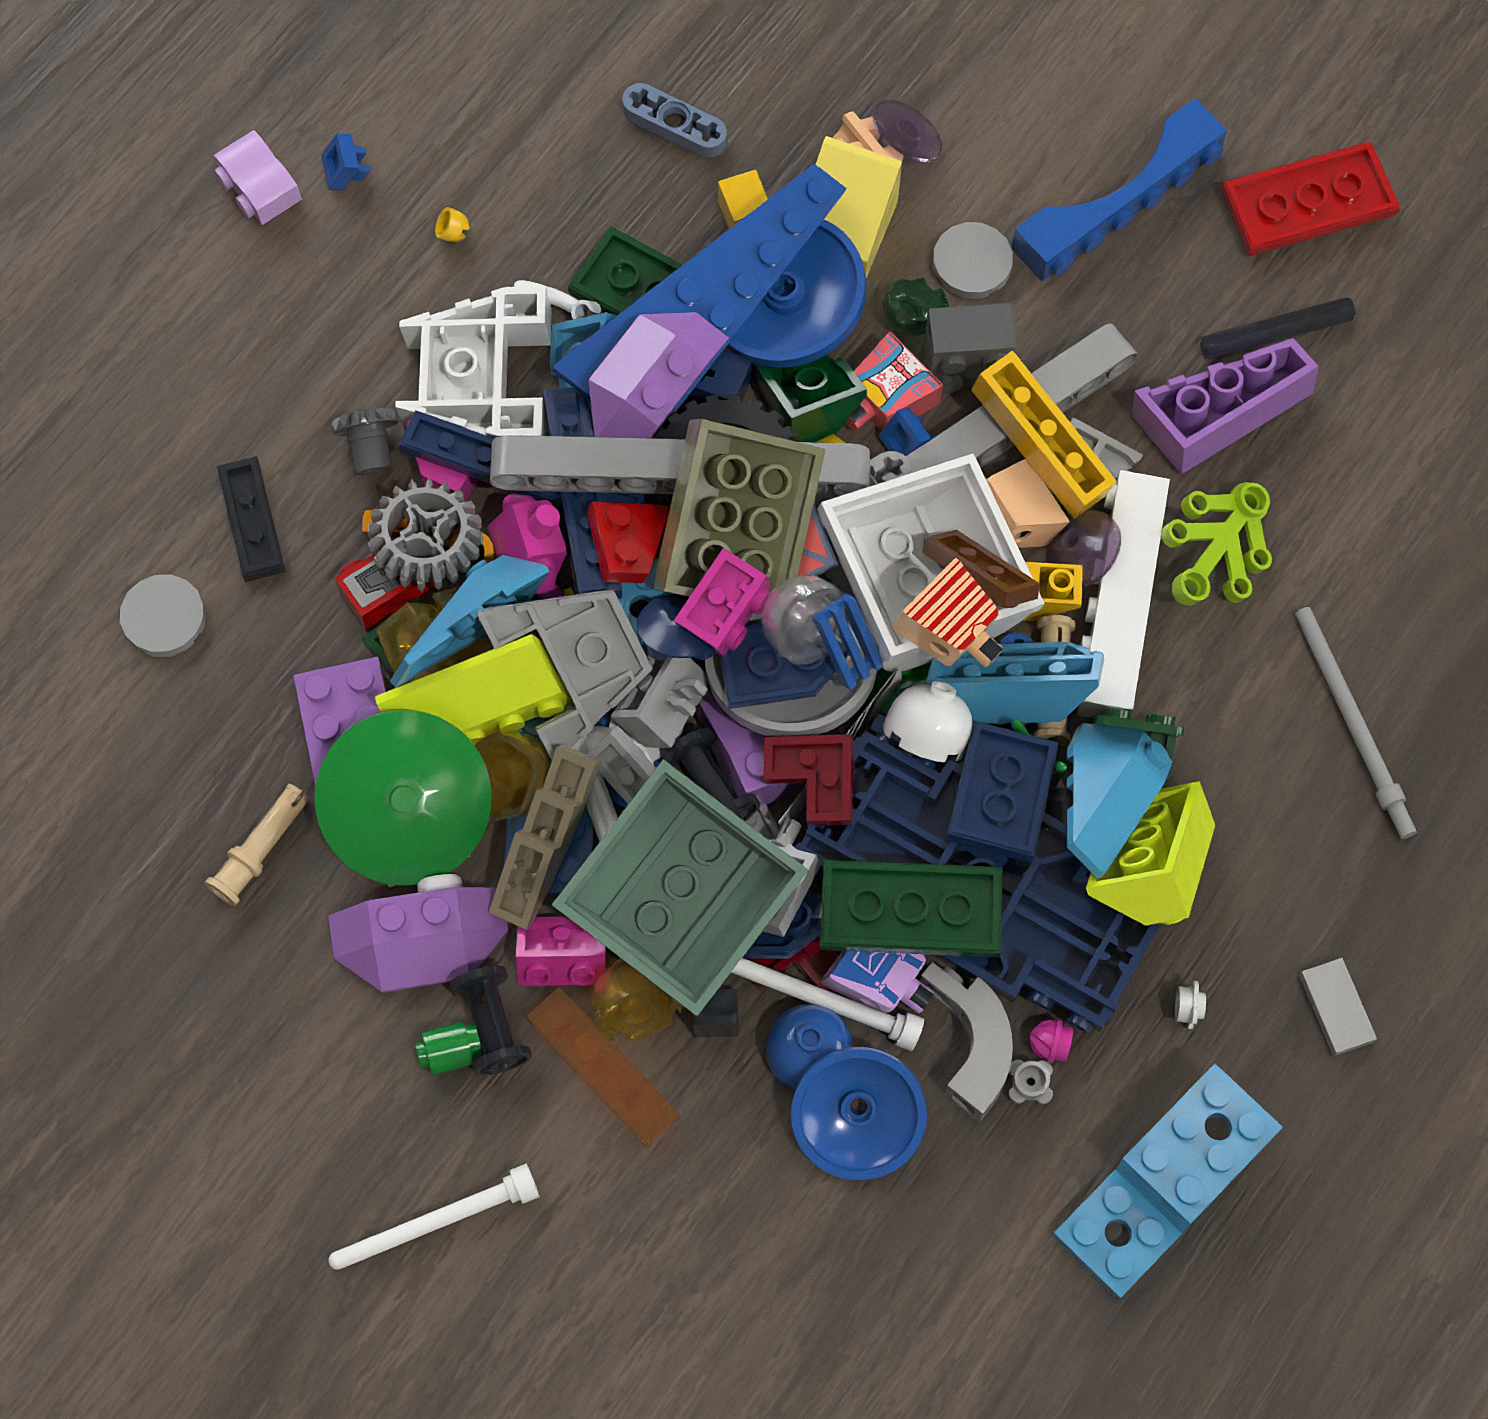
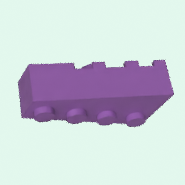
(1217, 407)

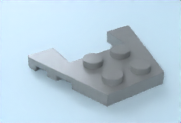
(590, 649)

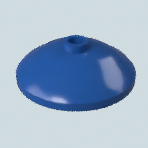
(862, 1141)

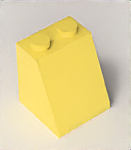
(870, 193)

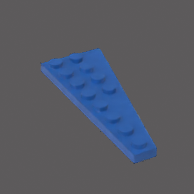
(724, 278)

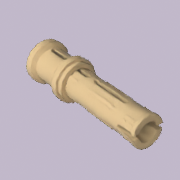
(246, 860)

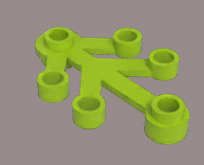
(1224, 541)

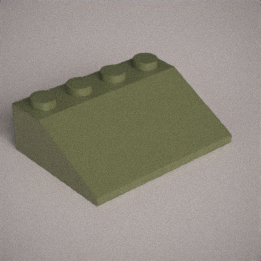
(740, 496)

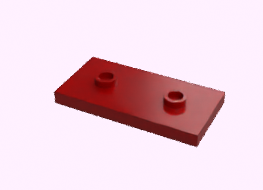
(1310, 198)

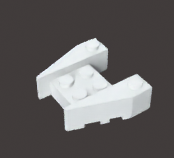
(467, 361)

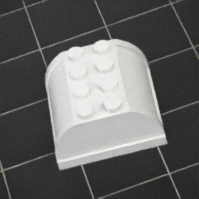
(881, 541)

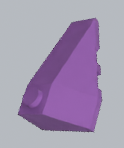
(740, 752)

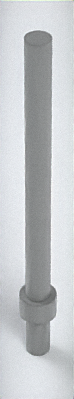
(1389, 794)

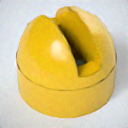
(450, 225)

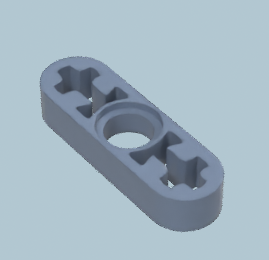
(665, 105)

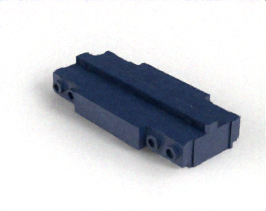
(1052, 932)

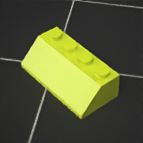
(488, 691)
(1161, 860)

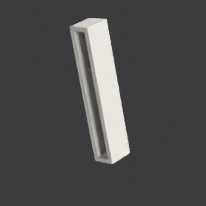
(1125, 591)

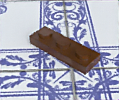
(994, 575)

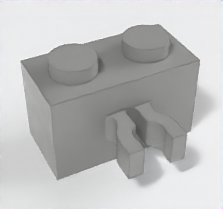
(662, 702)

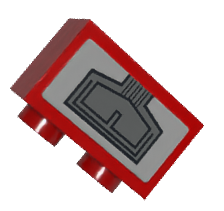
(371, 592)

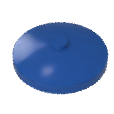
(809, 305)

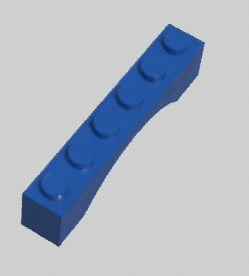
(1060, 234)

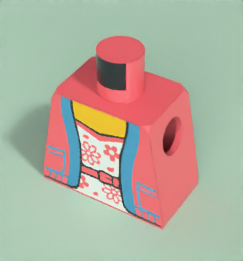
(893, 382)

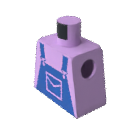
(879, 979)

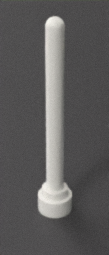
(901, 1028)
(516, 1187)

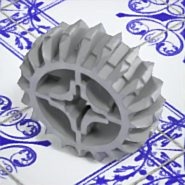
(436, 516)

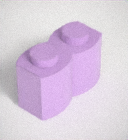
(256, 177)

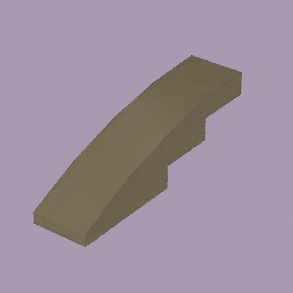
(545, 837)

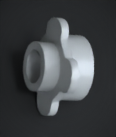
(1038, 1071)

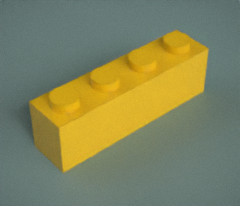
(1043, 434)

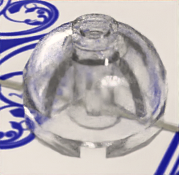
(789, 615)

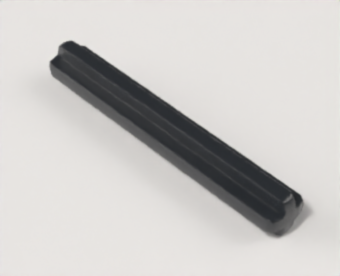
(1277, 328)

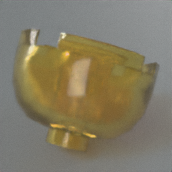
(515, 769)
(630, 1004)

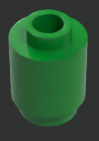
(448, 1048)

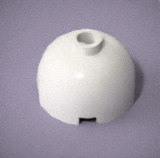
(930, 721)

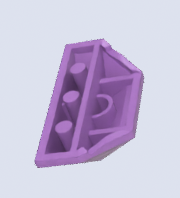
(650, 373)
(417, 937)

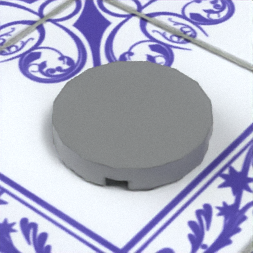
(972, 260)
(162, 615)

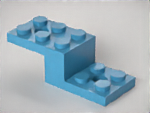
(1167, 1181)

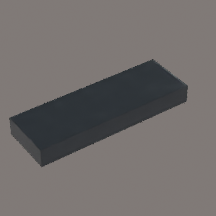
(251, 519)

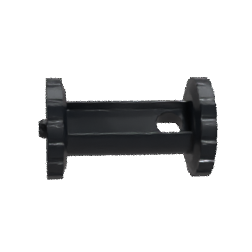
(694, 755)
(490, 1020)

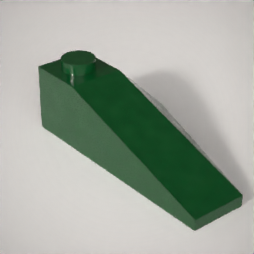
(811, 396)

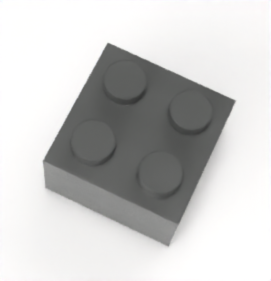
(966, 342)

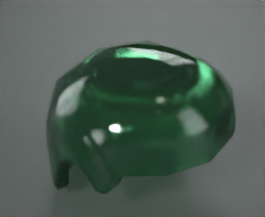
(908, 305)

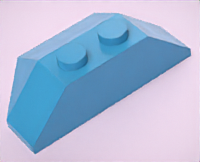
(1024, 681)

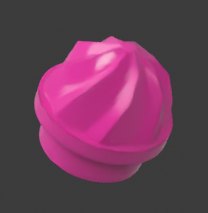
(1051, 1040)

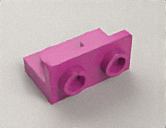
(724, 602)
(558, 954)

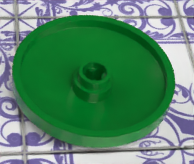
(403, 797)

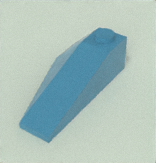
(1112, 787)

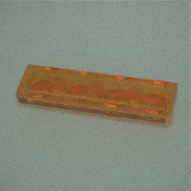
(603, 1067)

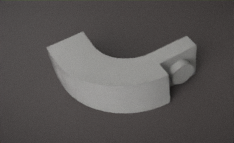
(989, 1034)

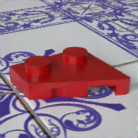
(626, 538)

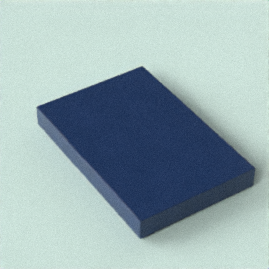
(1002, 792)

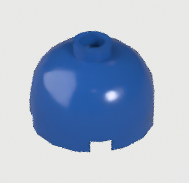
(801, 1039)

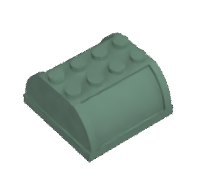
(680, 887)

